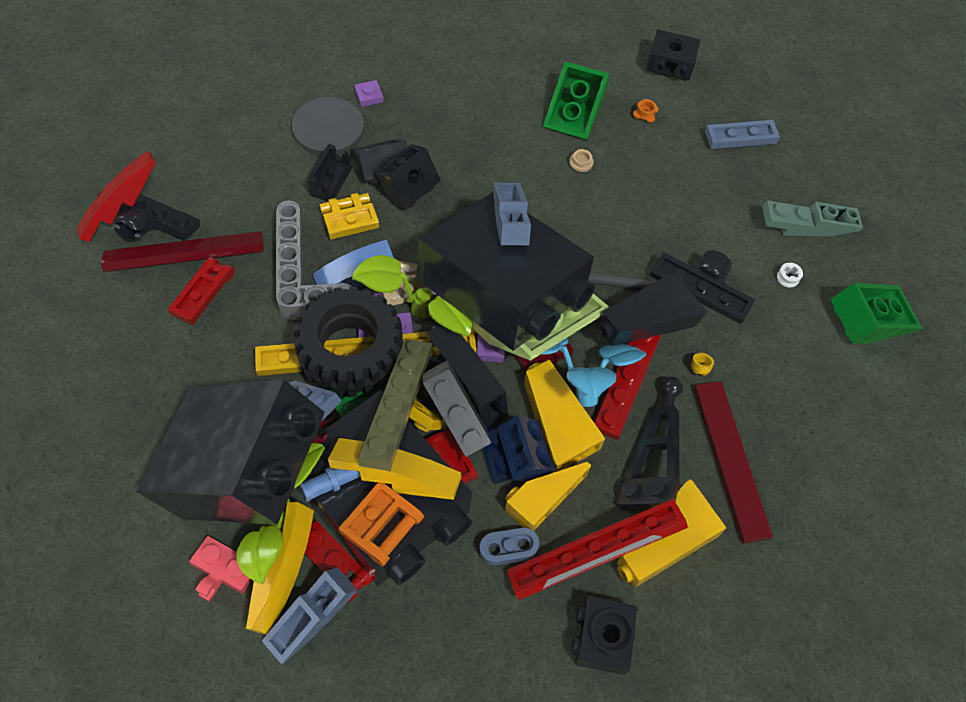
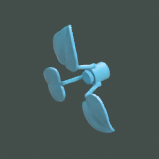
(593, 381)

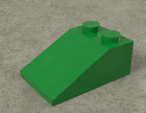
(577, 100)
(874, 312)

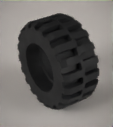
(341, 311)

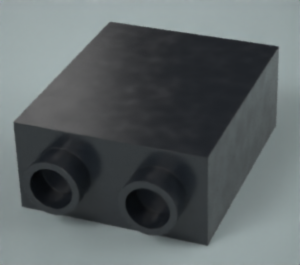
(504, 288)
(233, 452)
(442, 517)

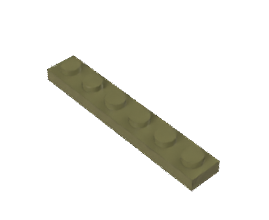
(395, 406)

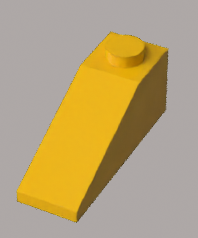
(542, 495)

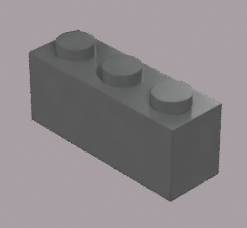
(456, 408)

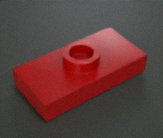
(450, 451)

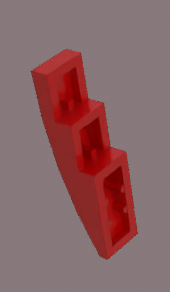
(122, 189)

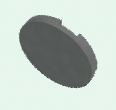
(328, 122)

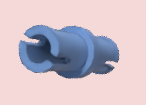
(327, 481)

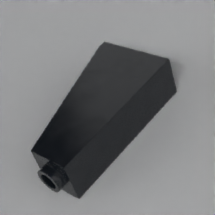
(651, 312)
(476, 378)

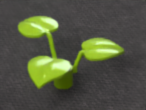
(384, 276)
(261, 548)

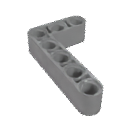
(290, 246)

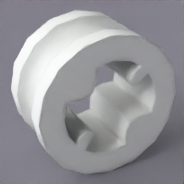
(791, 281)

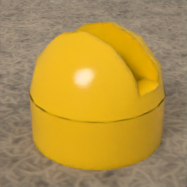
(706, 364)

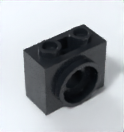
(673, 54)
(408, 176)
(592, 648)

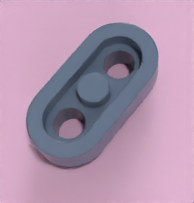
(507, 542)

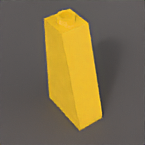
(563, 420)
(654, 558)

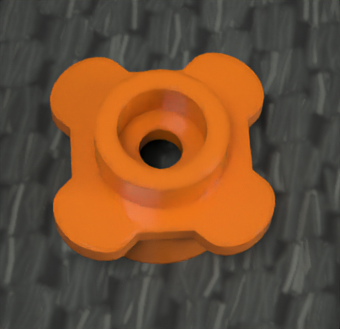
(646, 110)

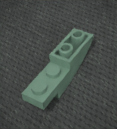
(817, 220)

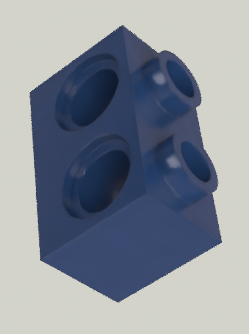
(525, 449)

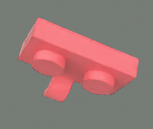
(221, 567)

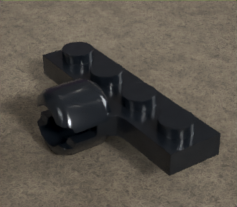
(148, 214)
(707, 282)

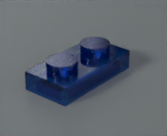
(496, 457)

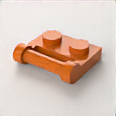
(371, 518)

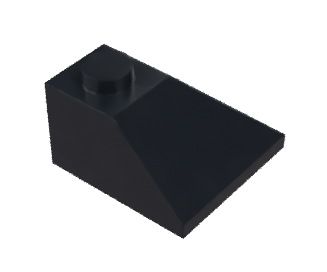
(374, 157)

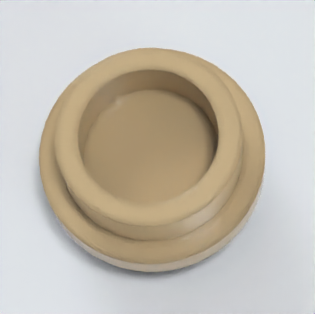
(581, 160)

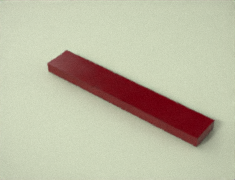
(182, 251)
(732, 463)

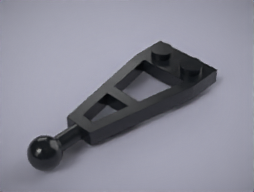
(650, 492)

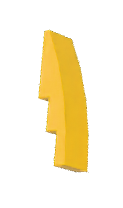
(408, 474)
(271, 597)

